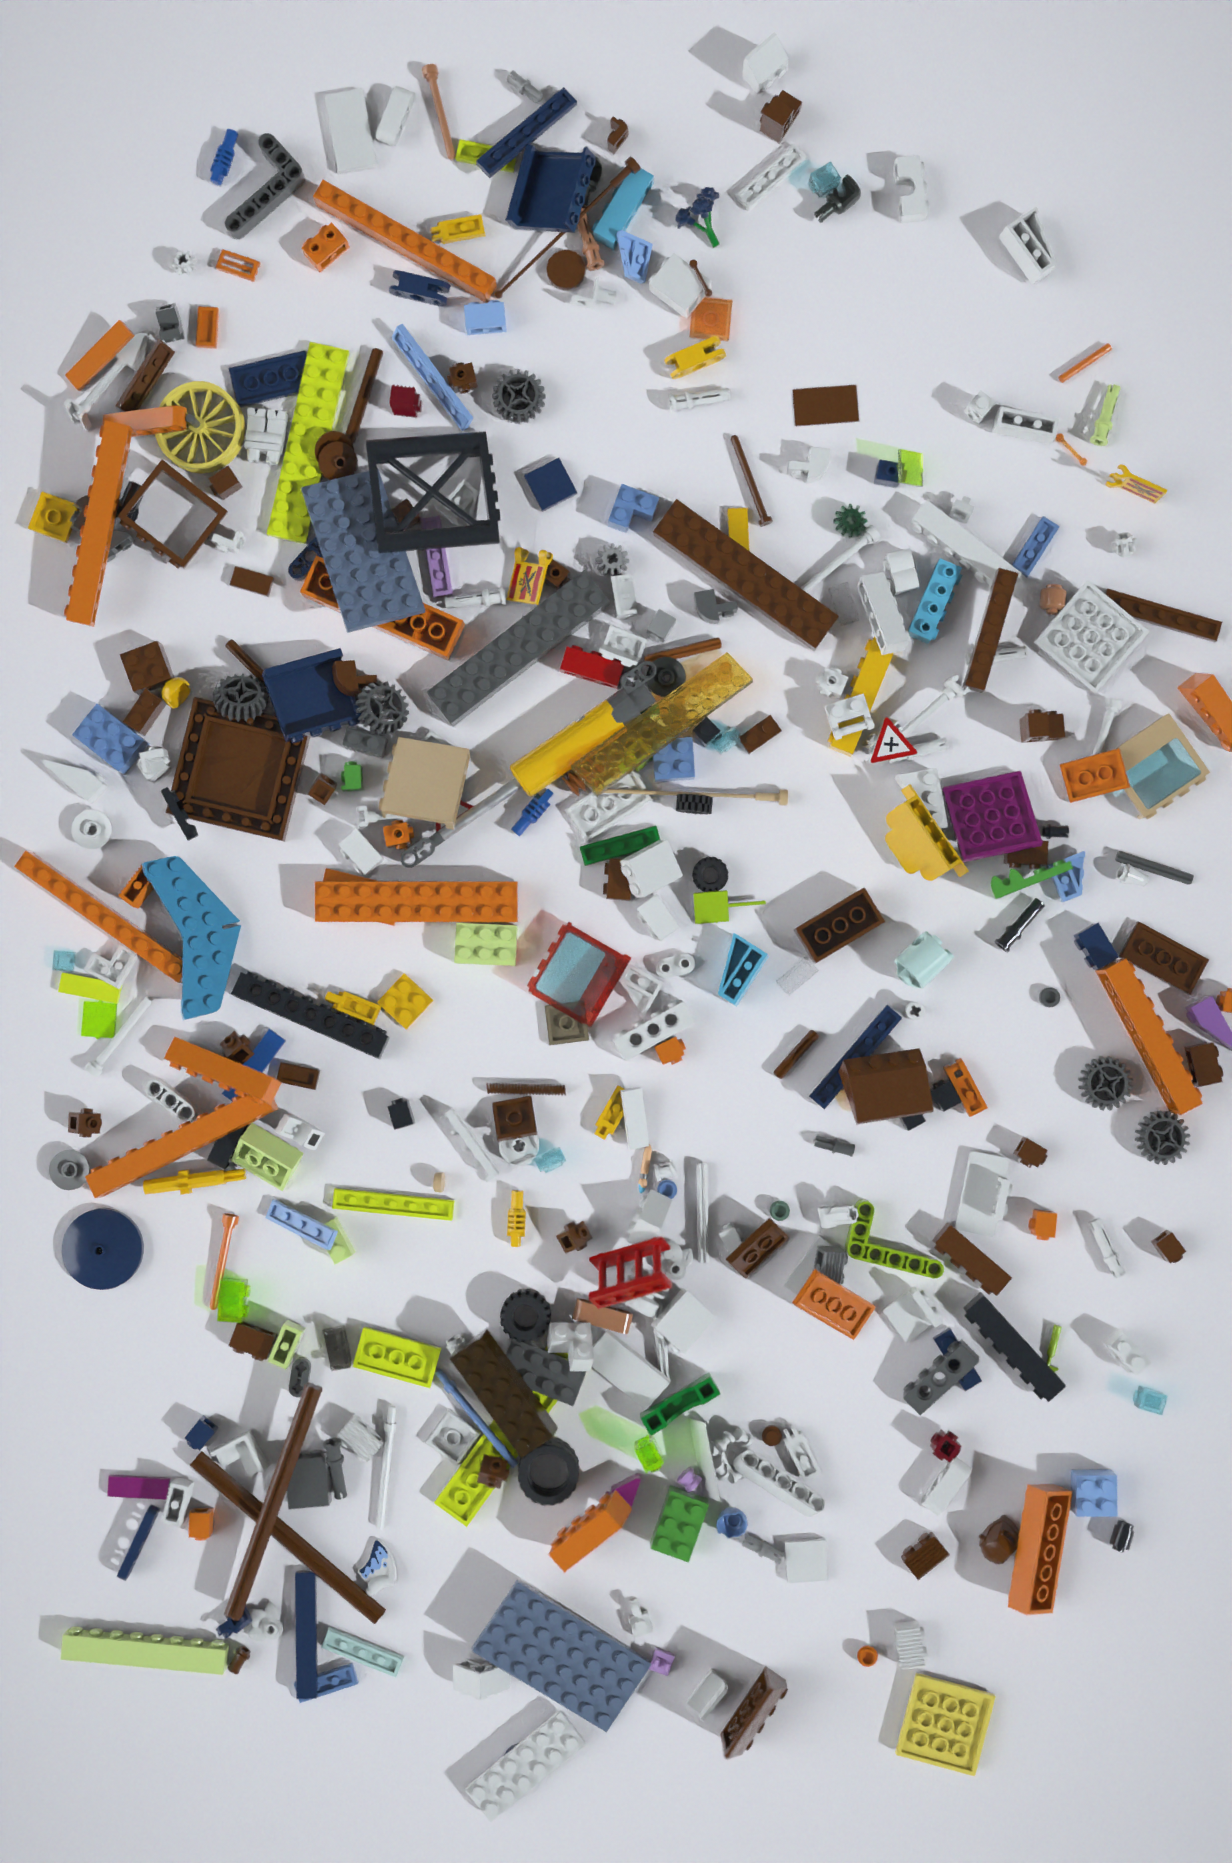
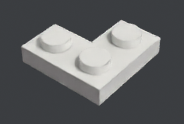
(113, 971)

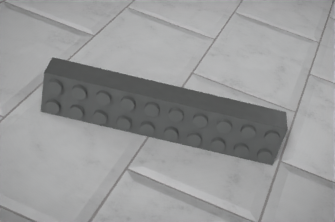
(518, 648)

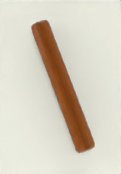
(686, 650)

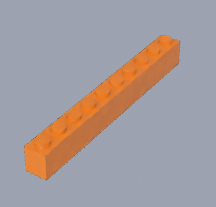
(404, 241)
(99, 523)
(101, 914)
(176, 1144)

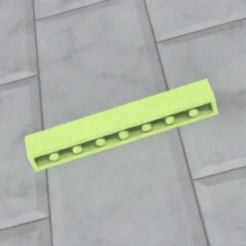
(145, 1651)

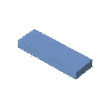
(1035, 546)
(335, 1680)

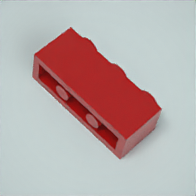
(591, 667)

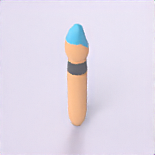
(642, 1183)

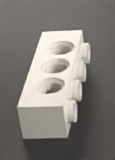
(629, 1050)

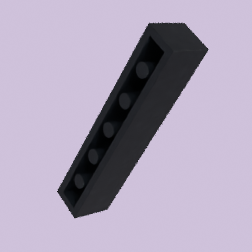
(1014, 1346)

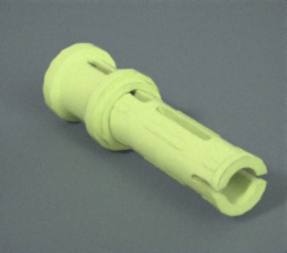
(1104, 422)

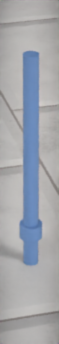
(451, 1387)

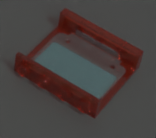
(578, 975)

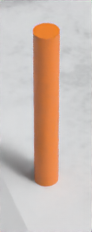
(1085, 362)

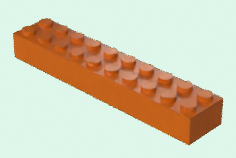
(416, 901)

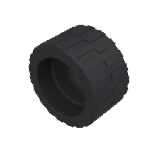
(555, 1495)

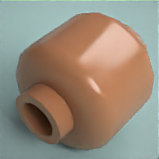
(1052, 599)

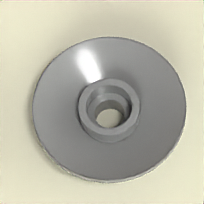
(60, 1172)

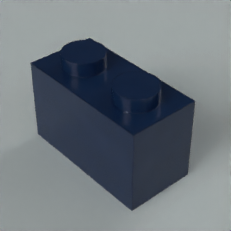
(1095, 946)

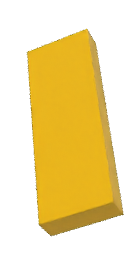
(738, 526)

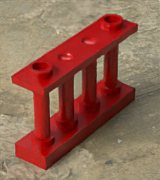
(640, 1285)

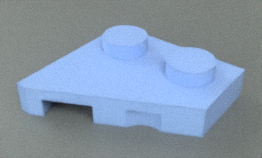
(1070, 882)

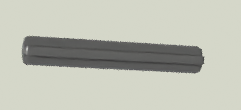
(1154, 867)

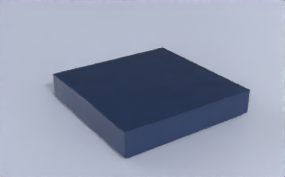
(550, 484)

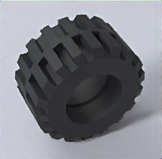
(519, 1332)

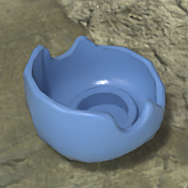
(731, 1522)

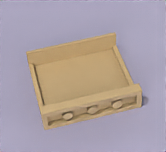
(425, 781)

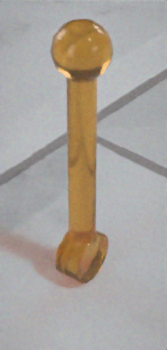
(1060, 438)

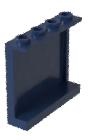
(550, 190)
(308, 698)

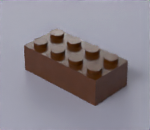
(839, 925)

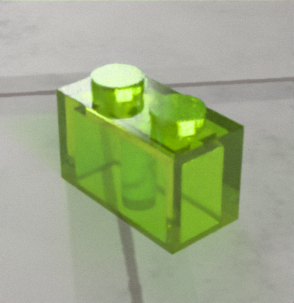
(233, 1300)
(649, 1453)

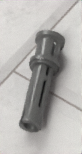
(334, 1460)

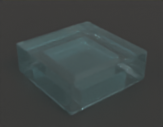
(63, 961)

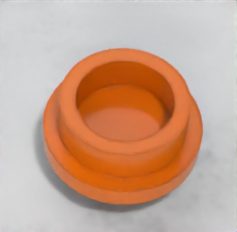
(867, 1656)

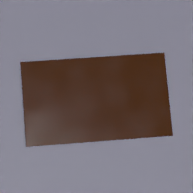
(825, 405)

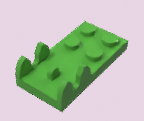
(1016, 882)

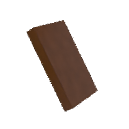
(757, 1248)

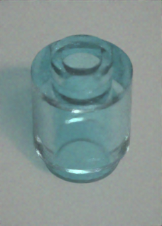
(726, 739)
(550, 1160)

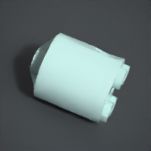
(922, 960)

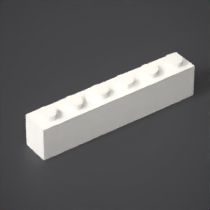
(958, 543)

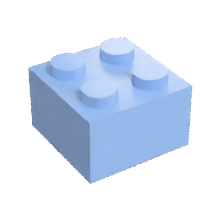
(1094, 1493)

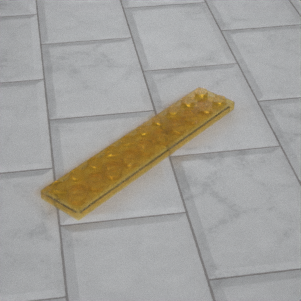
(661, 724)

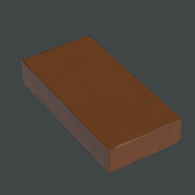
(251, 581)
(298, 1075)

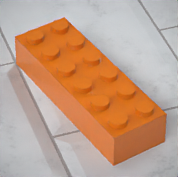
(1039, 1549)

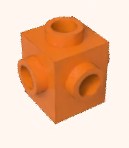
(391, 832)

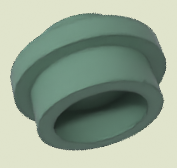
(779, 1210)

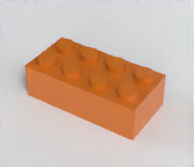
(589, 1530)

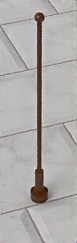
(631, 166)

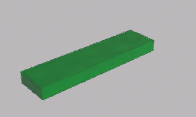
(619, 845)

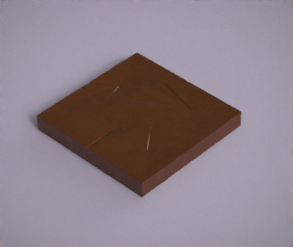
(238, 772)

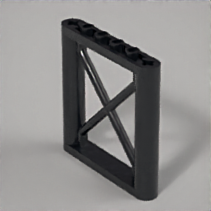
(467, 445)

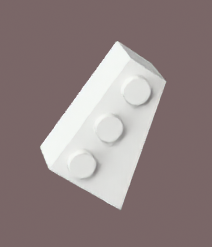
(1028, 246)
(928, 788)

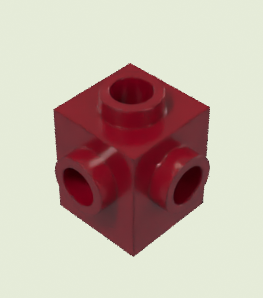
(950, 1450)

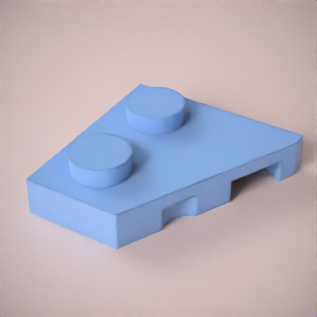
(634, 255)

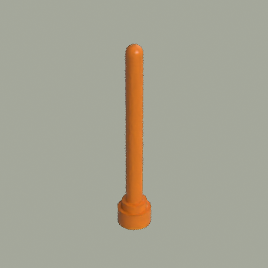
(229, 1222)

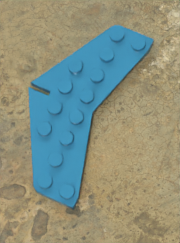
(200, 919)

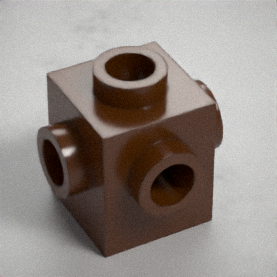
(462, 377)
(237, 1048)
(84, 1122)
(578, 1235)
(493, 1471)

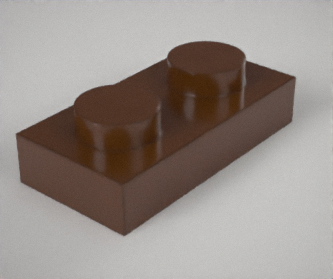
(759, 734)

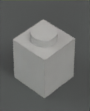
(660, 626)

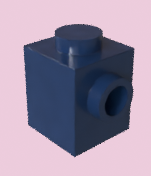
(886, 474)

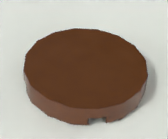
(566, 270)

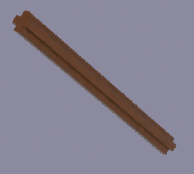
(273, 1501)
(289, 1539)

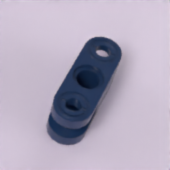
(420, 288)

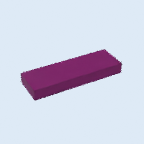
(138, 1487)

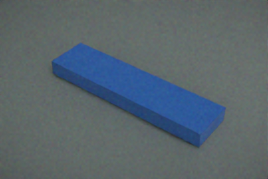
(264, 1054)

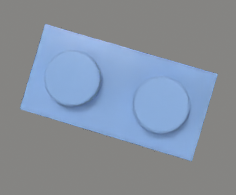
(485, 317)

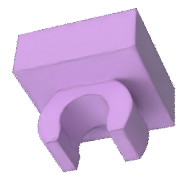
(661, 1661)

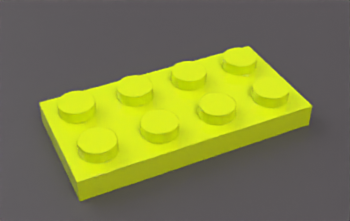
(396, 1357)

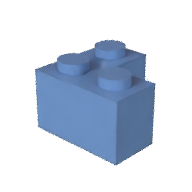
(630, 503)

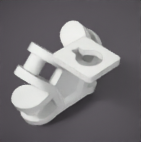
(725, 1451)

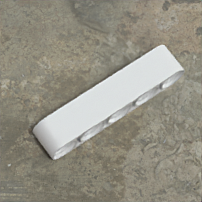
(770, 1480)

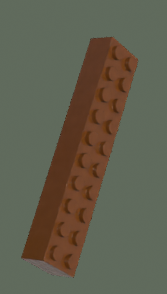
(745, 575)

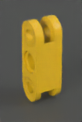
(695, 357)

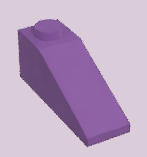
(1209, 1018)

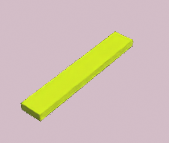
(393, 1204)

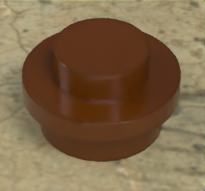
(771, 1435)

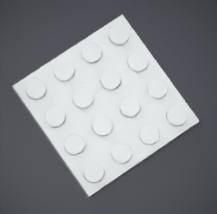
(1091, 636)

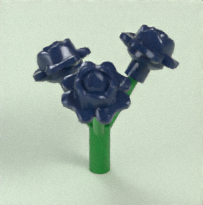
(703, 207)

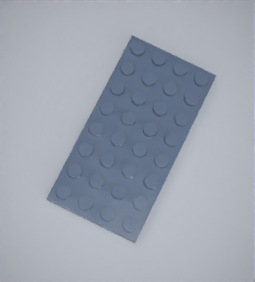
(366, 584)
(561, 1655)

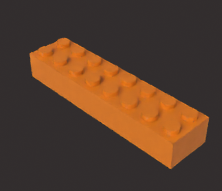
(431, 631)
(1149, 1036)

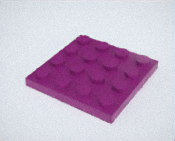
(992, 816)

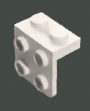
(623, 646)
(912, 1314)

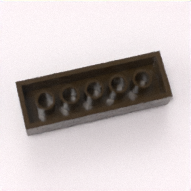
(504, 1393)

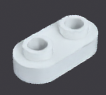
(675, 966)

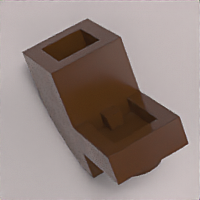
(347, 680)

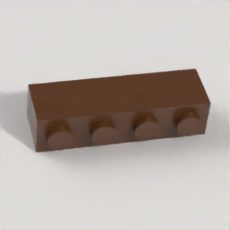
(972, 1259)

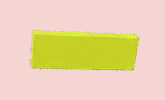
(471, 151)
(88, 988)

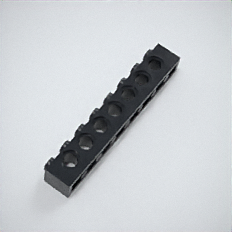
(243, 991)

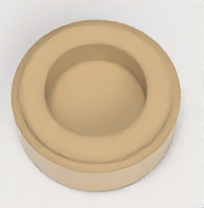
(439, 1182)

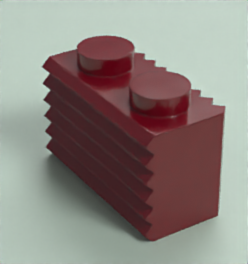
(405, 401)

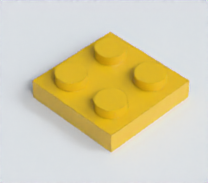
(53, 517)
(405, 1001)

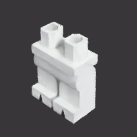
(265, 435)

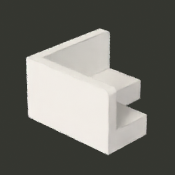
(244, 1448)

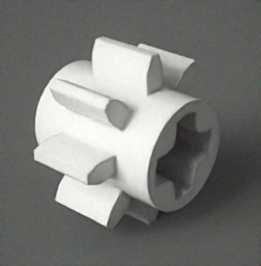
(185, 267)
(1124, 544)

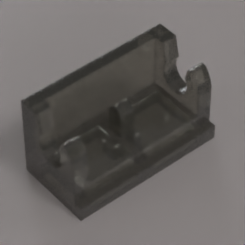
(337, 1347)

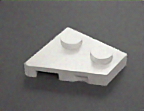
(640, 987)

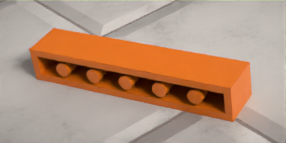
(223, 1071)

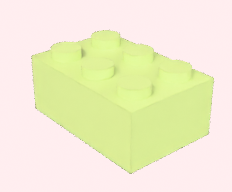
(486, 944)

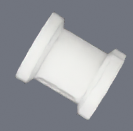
(920, 1012)
(665, 1170)

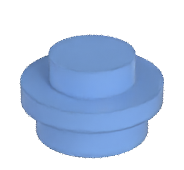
(667, 1188)

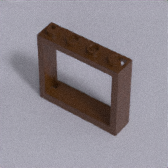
(144, 536)

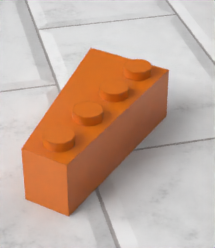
(1211, 704)

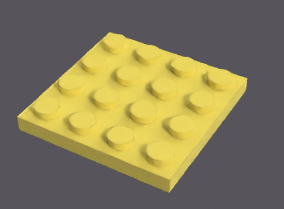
(945, 1724)

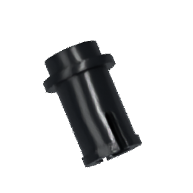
(1055, 831)

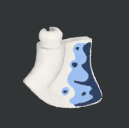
(379, 1569)

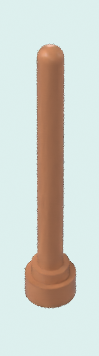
(431, 73)

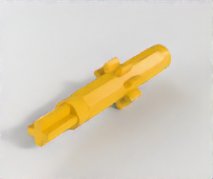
(186, 1182)

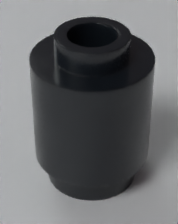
(1122, 1536)

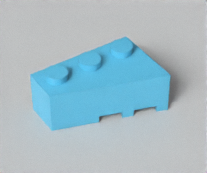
(741, 969)

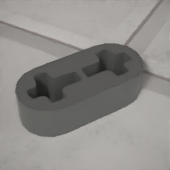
(305, 1377)

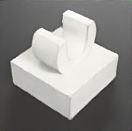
(962, 509)

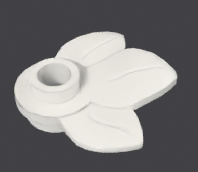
(676, 1257)
(262, 1621)

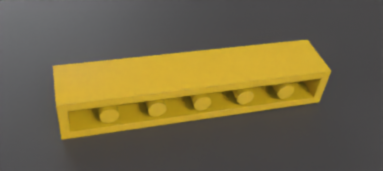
(868, 683)

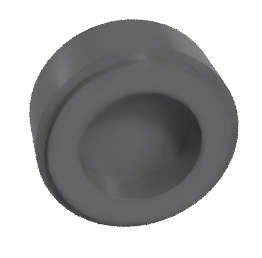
(1049, 997)

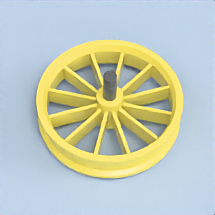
(201, 428)

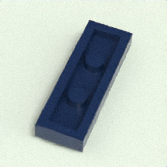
(943, 1341)

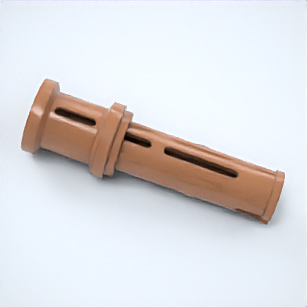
(590, 247)

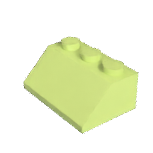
(266, 1156)

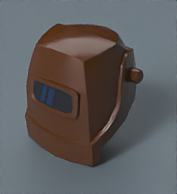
(999, 1540)

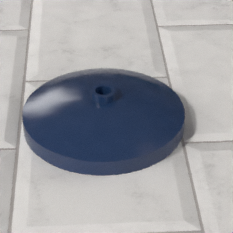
(120, 1244)

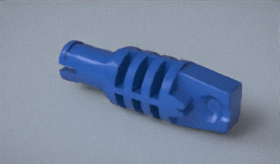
(223, 157)
(532, 812)

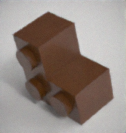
(779, 115)
(1042, 726)

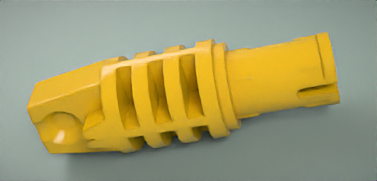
(516, 1218)

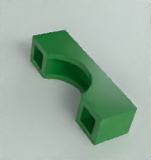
(690, 1396)

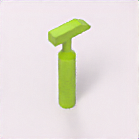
(1053, 1345)

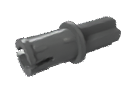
(834, 1145)

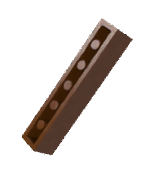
(990, 630)

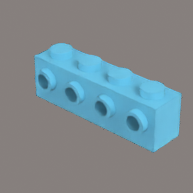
(933, 602)

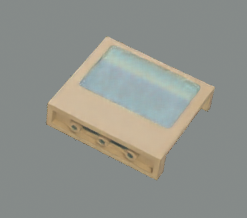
(1160, 766)

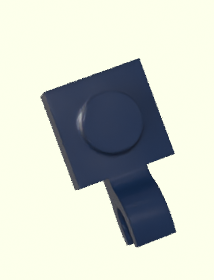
(235, 1626)

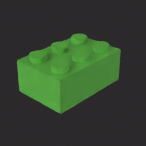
(679, 1523)

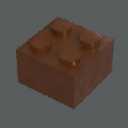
(147, 667)

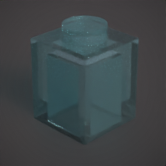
(824, 180)
(1150, 1400)

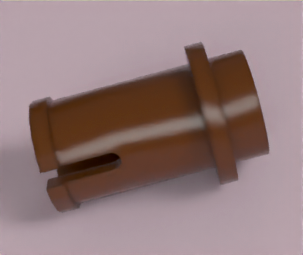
(242, 1654)

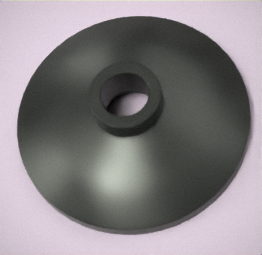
(664, 666)

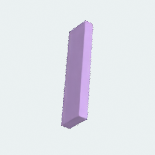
(437, 563)

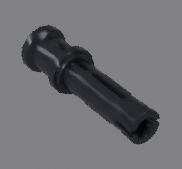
(1014, 931)

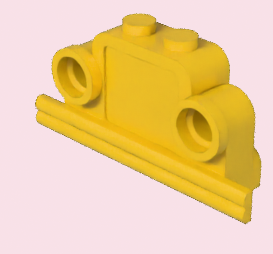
(919, 840)

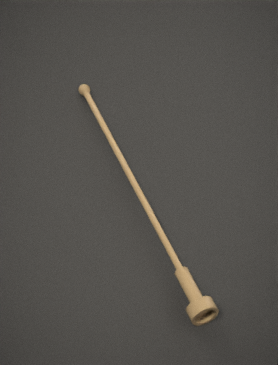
(781, 797)

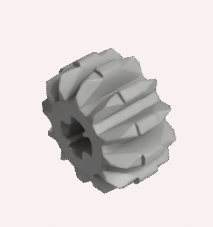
(604, 558)

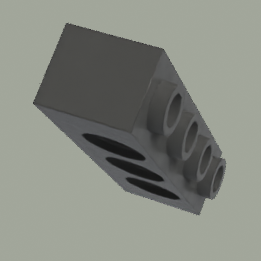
(938, 1387)

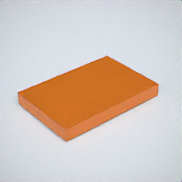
(1095, 775)

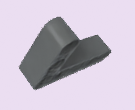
(268, 190)

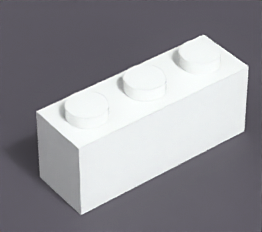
(1025, 425)

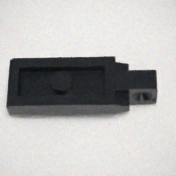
(180, 814)

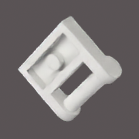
(847, 710)

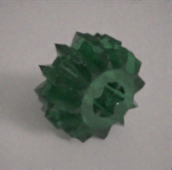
(845, 525)

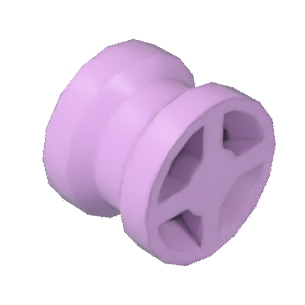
(689, 1479)

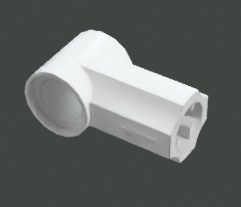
(833, 1216)

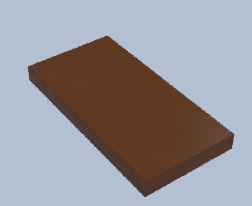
(1163, 958)

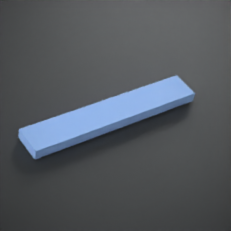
(432, 377)

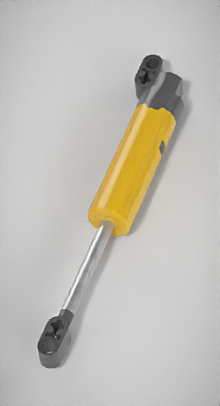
(557, 753)

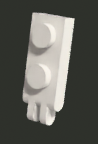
(801, 1454)

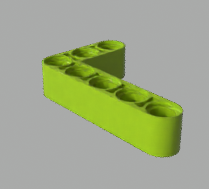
(885, 1251)

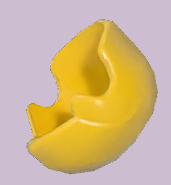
(175, 692)

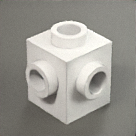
(838, 679)

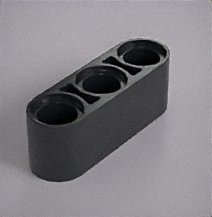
(224, 1148)

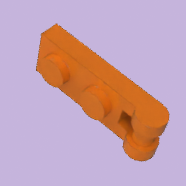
(965, 1088)

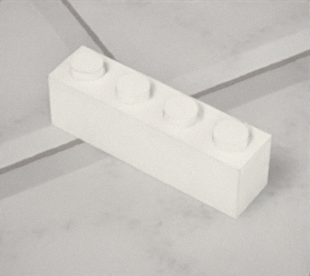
(883, 613)

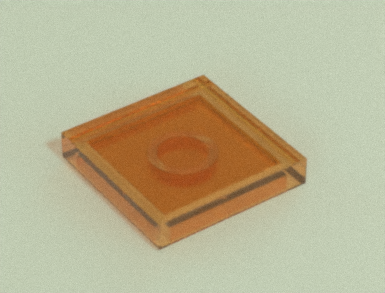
(711, 319)

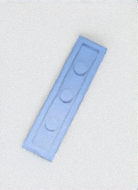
(301, 1224)

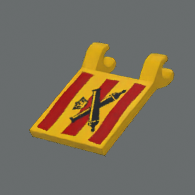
(1136, 485)
(528, 578)

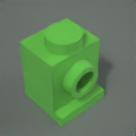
(352, 777)

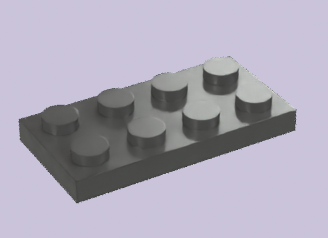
(546, 1372)

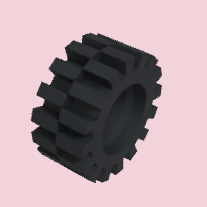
(694, 804)
(705, 863)

